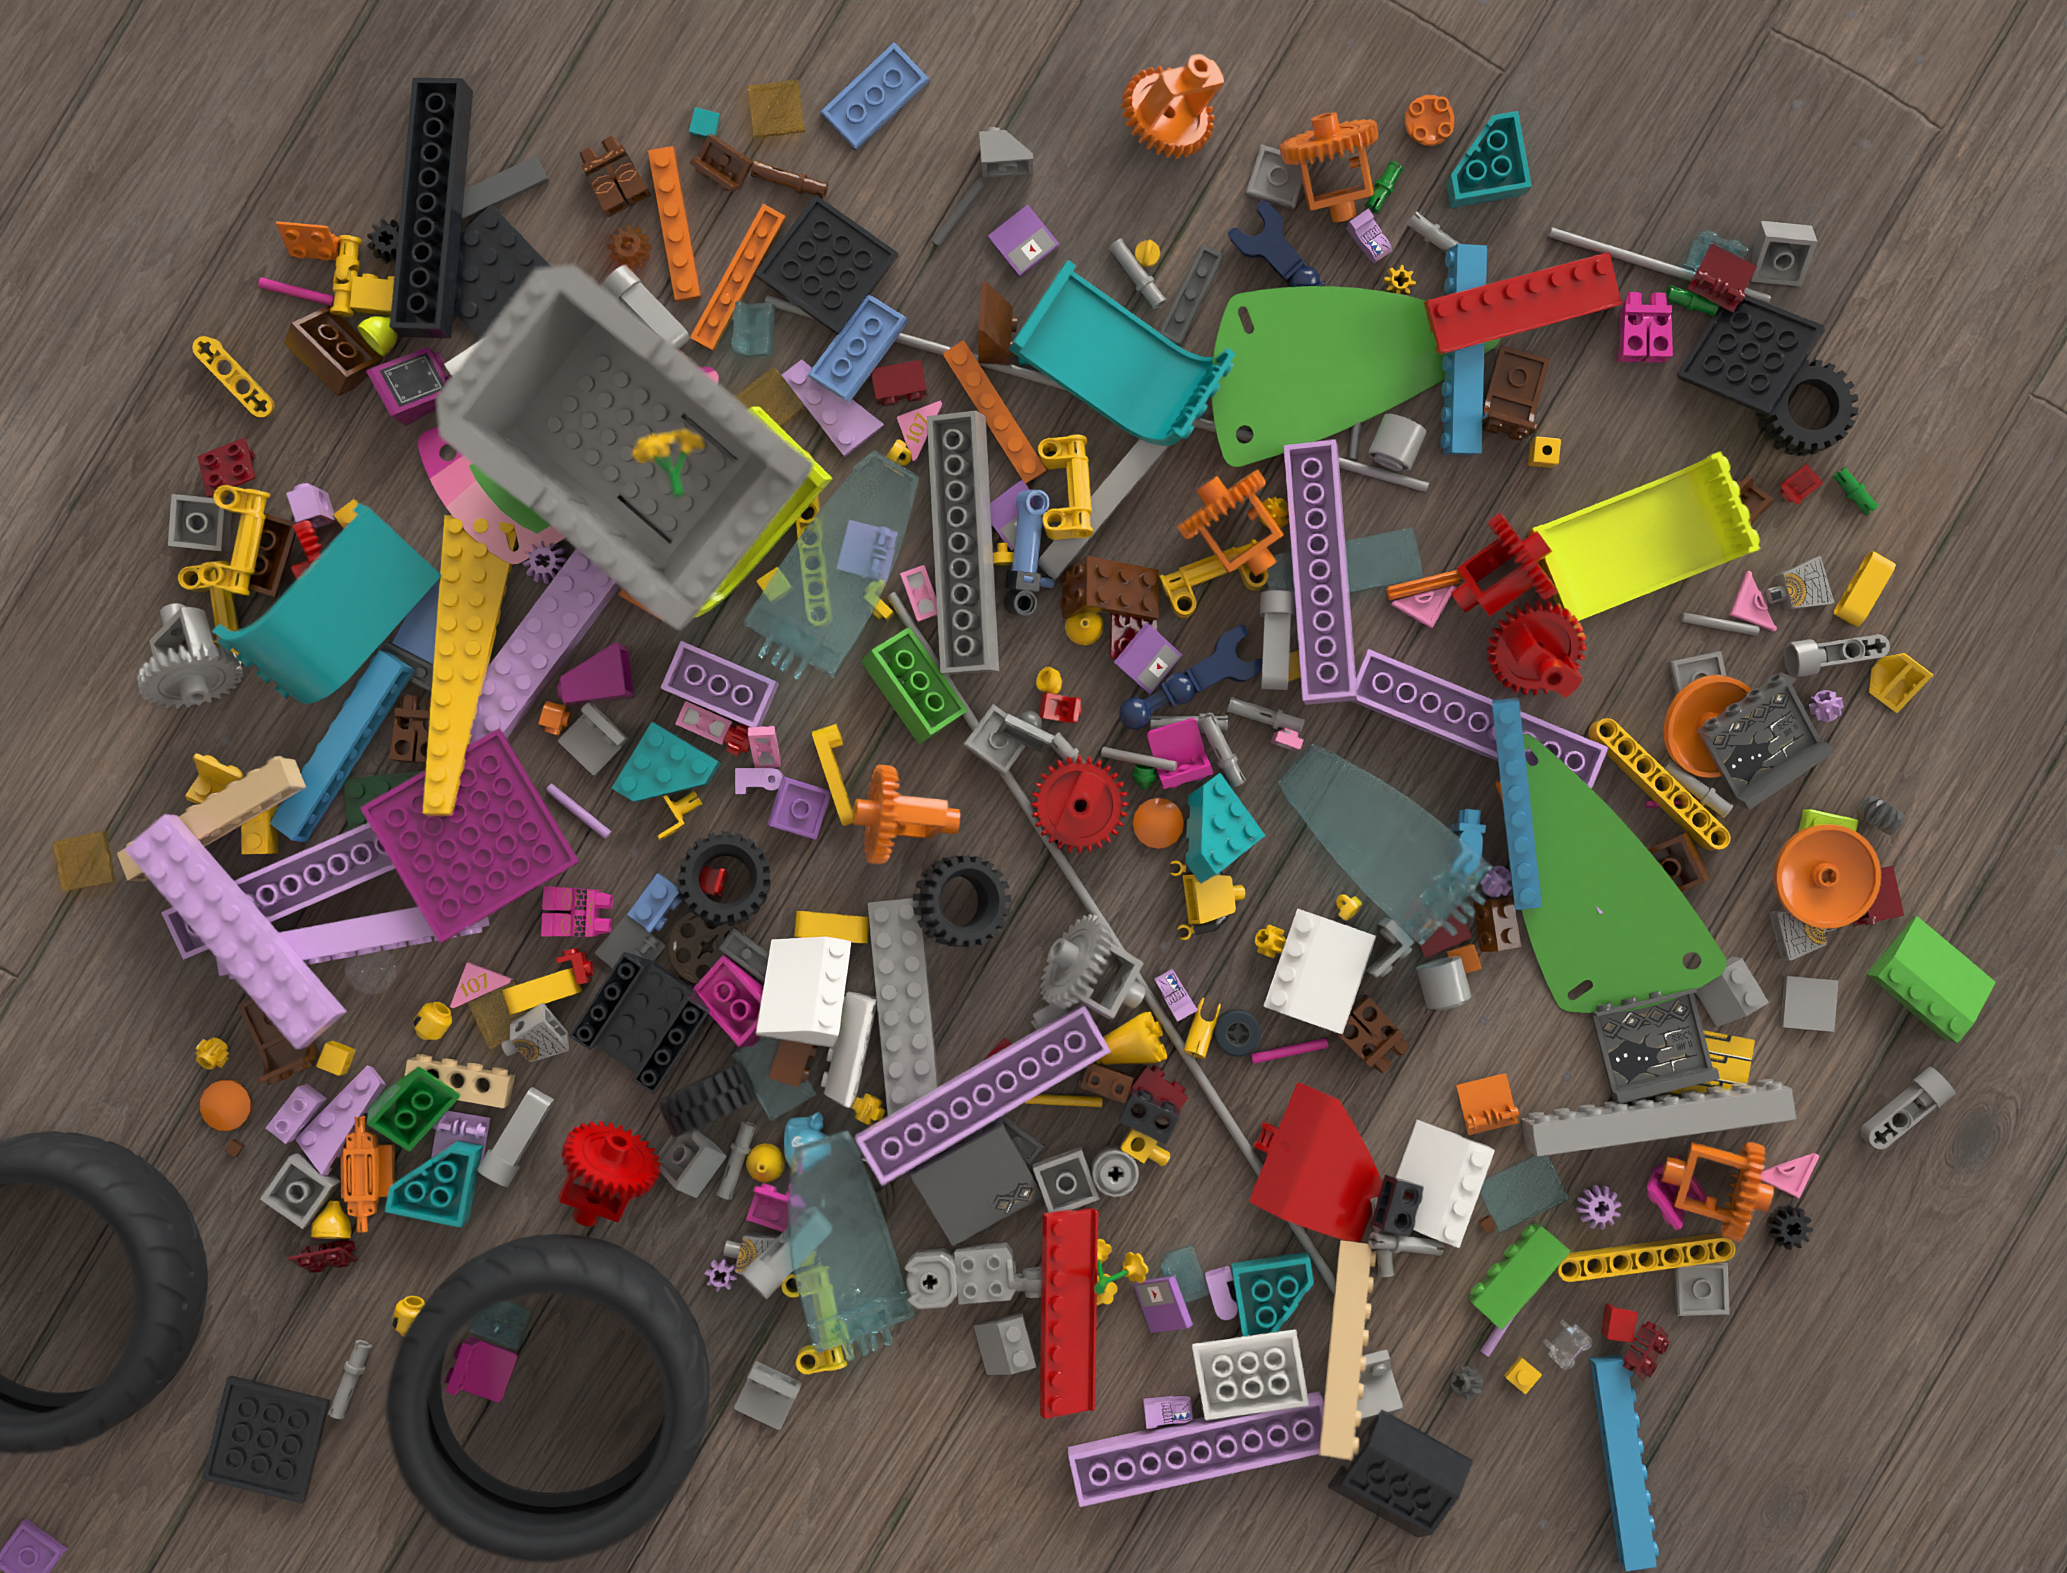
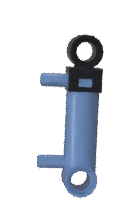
(1023, 574)

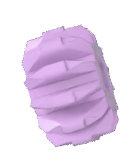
(539, 571)
(1605, 1212)

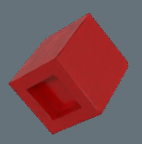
(1619, 1323)

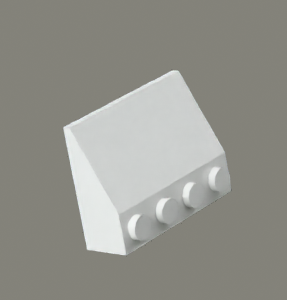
(1320, 971)
(804, 990)
(850, 1048)
(1452, 1177)
(1250, 1374)

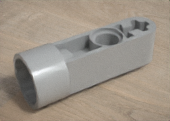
(630, 292)
(1277, 610)
(1807, 657)
(1928, 1089)
(502, 1162)
(771, 1267)

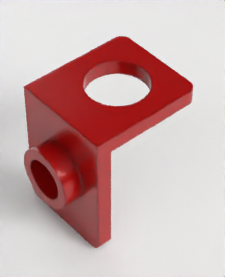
(713, 881)

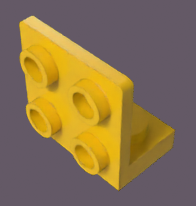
(211, 779)

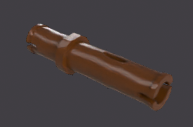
(800, 183)

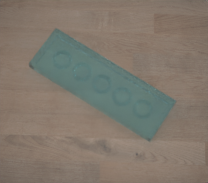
(1370, 562)

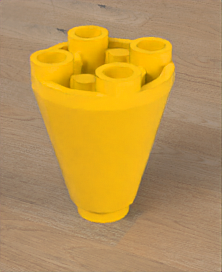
(1135, 1042)

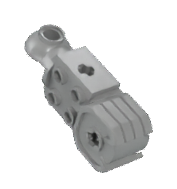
(969, 1274)

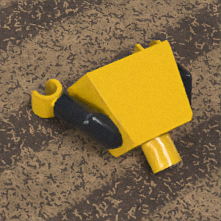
(1208, 901)

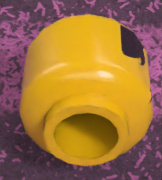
(432, 1021)
(405, 1313)

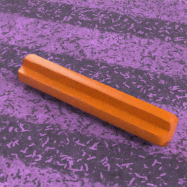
(1423, 585)

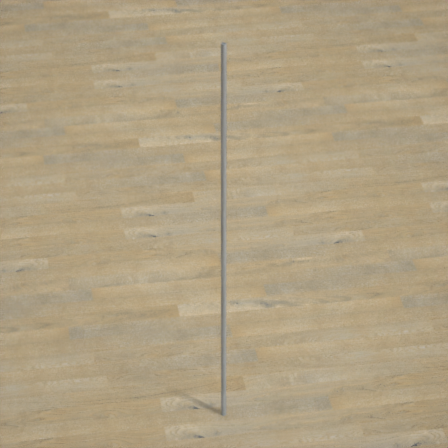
(1149, 997)

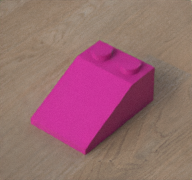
(732, 1000)

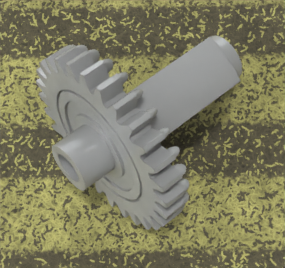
(187, 675)
(1076, 960)

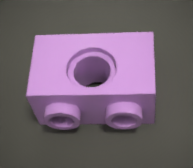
(311, 505)
(296, 1113)

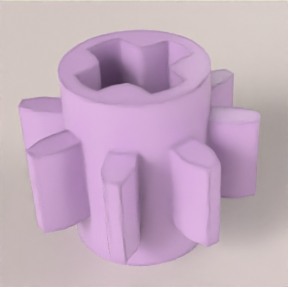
(1826, 706)
(1497, 882)
(721, 1267)

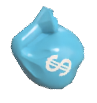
(801, 1131)

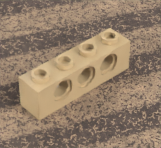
(500, 1081)

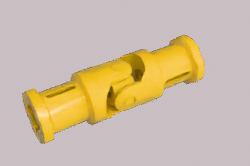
(346, 268)

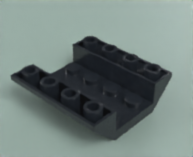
(642, 1019)
(1404, 1476)

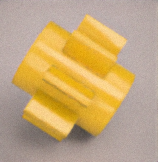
(1405, 280)
(1278, 510)
(1270, 941)
(211, 1053)
(868, 1109)

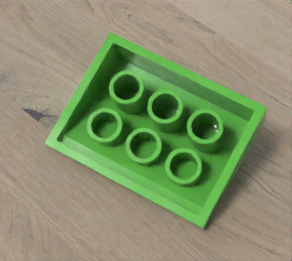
(1933, 980)

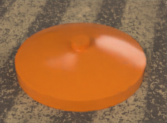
(1688, 713)
(1827, 876)

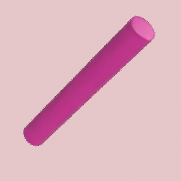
(296, 291)
(1289, 1050)

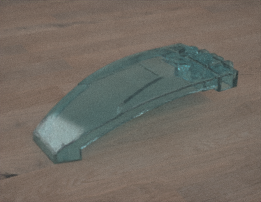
(837, 569)
(1385, 842)
(842, 1248)

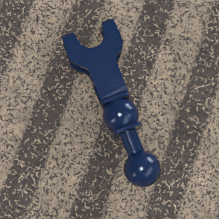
(1275, 249)
(1182, 687)

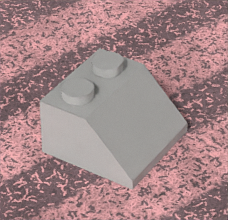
(1003, 154)
(1782, 253)
(1731, 994)
(690, 1161)
(1005, 1344)

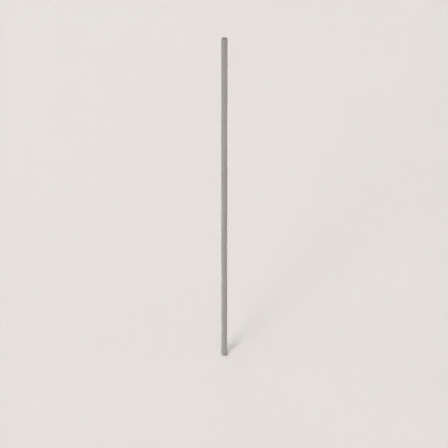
(1041, 378)

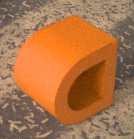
(554, 717)

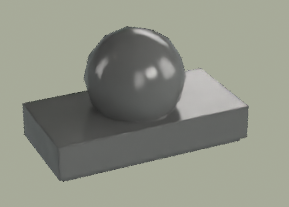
(1026, 730)

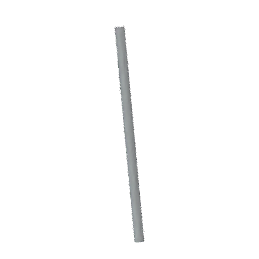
(1636, 259)

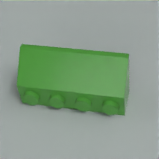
(914, 685)
(1518, 1274)

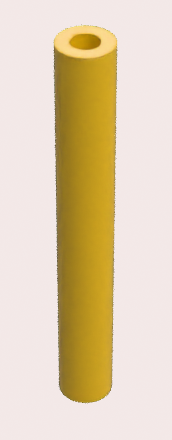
(1065, 1100)

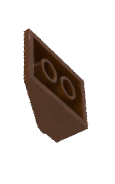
(995, 327)
(1681, 861)

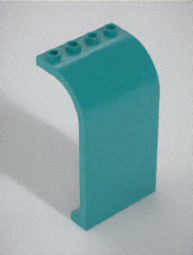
(1117, 361)
(335, 611)

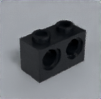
(1146, 1122)
(1391, 1204)

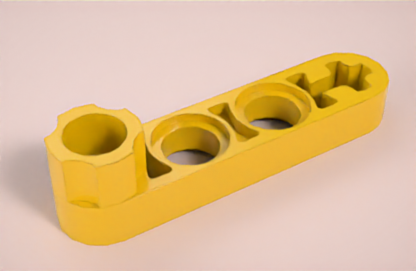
(236, 374)
(826, 740)

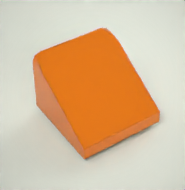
(1468, 955)

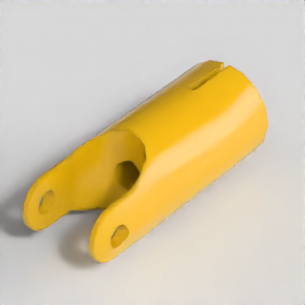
(1200, 1034)

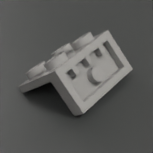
(593, 739)
(1401, 947)
(1379, 1387)
(767, 1395)

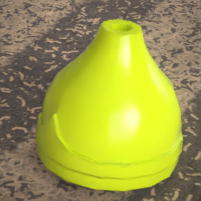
(378, 334)

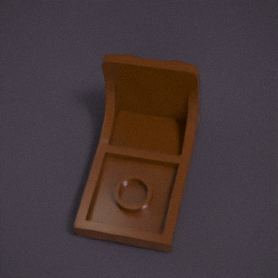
(1514, 393)
(1110, 587)
(275, 1049)

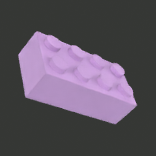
(719, 685)

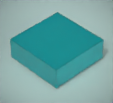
(704, 123)

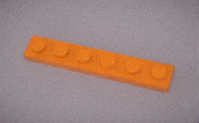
(674, 224)
(738, 277)
(996, 413)

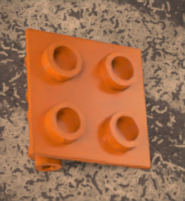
(309, 241)
(1487, 1104)

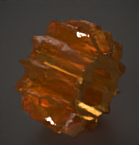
(620, 250)

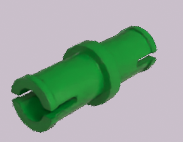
(1384, 187)
(1690, 300)
(1855, 491)

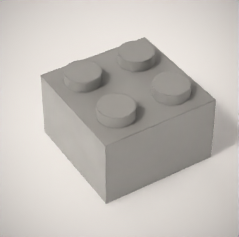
(199, 523)
(1066, 1181)
(300, 1190)

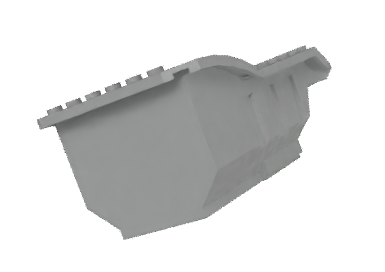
(554, 419)

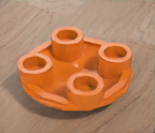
(1429, 120)
(1158, 823)
(225, 1105)

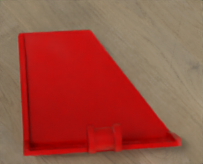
(1317, 1168)

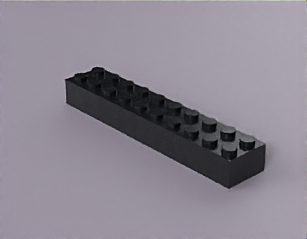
(431, 208)

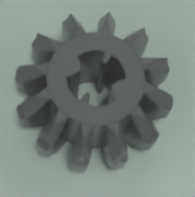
(1880, 814)

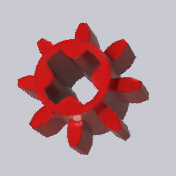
(737, 739)

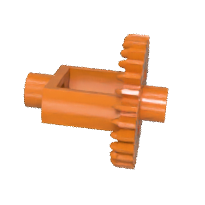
(1171, 106)
(1331, 138)
(1217, 500)
(893, 815)
(1747, 1192)

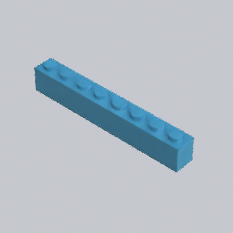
(1464, 366)
(343, 745)
(1516, 803)
(1623, 1463)

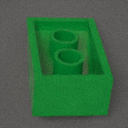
(411, 1107)

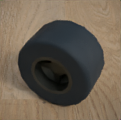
(1244, 1036)

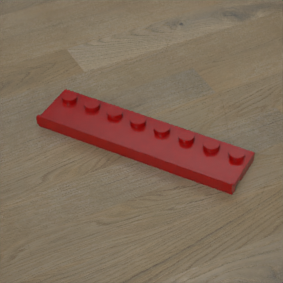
(1522, 303)
(1068, 1312)

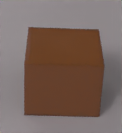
(234, 1148)
(1487, 1224)

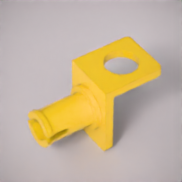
(678, 809)
(1144, 1148)

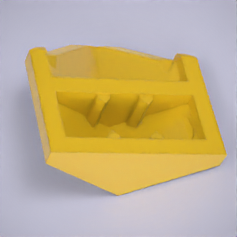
(1897, 680)

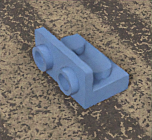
(655, 903)

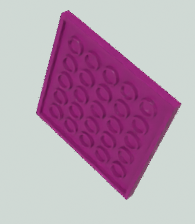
(482, 855)

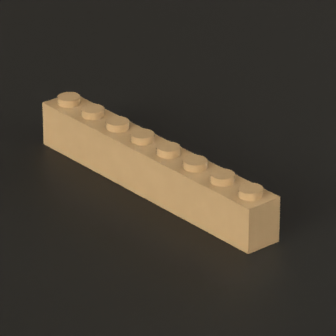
(233, 806)
(1345, 1350)

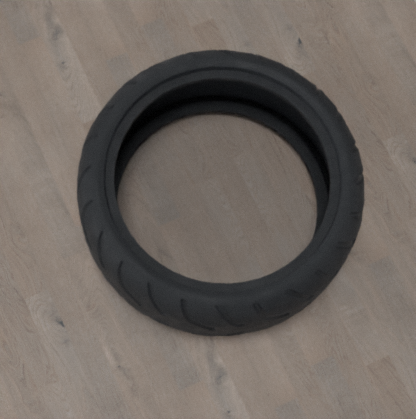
(167, 1276)
(522, 1521)

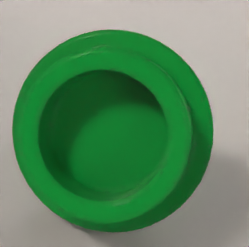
(1144, 776)

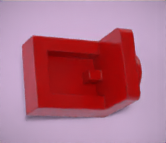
(1800, 484)
(1060, 708)
(582, 967)

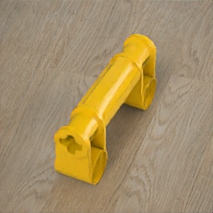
(1078, 487)
(251, 506)
(1201, 572)
(222, 601)
(824, 1360)

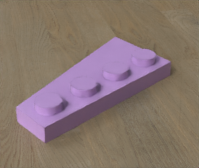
(843, 422)
(327, 1133)

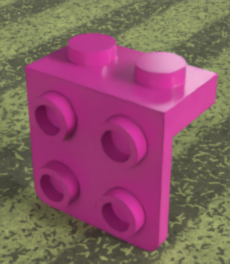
(1181, 744)
(1664, 1193)
(769, 1208)
(481, 1369)

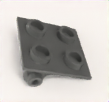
(631, 938)

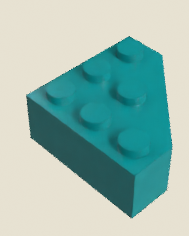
(1492, 166)
(664, 766)
(1217, 828)
(440, 1187)
(1270, 1290)

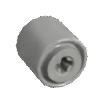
(1397, 442)
(1444, 983)
(1104, 1161)

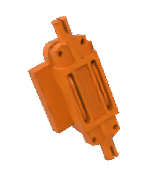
(365, 1172)

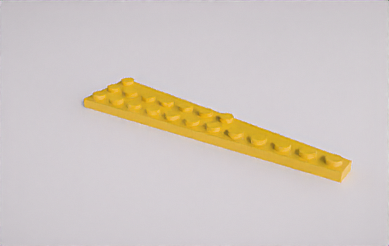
(465, 634)

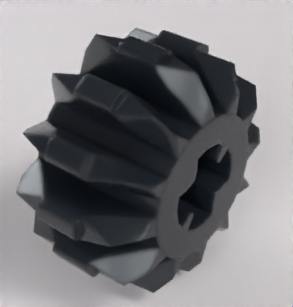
(379, 240)
(1795, 1218)

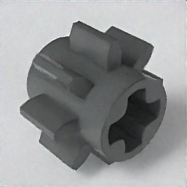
(1467, 1383)

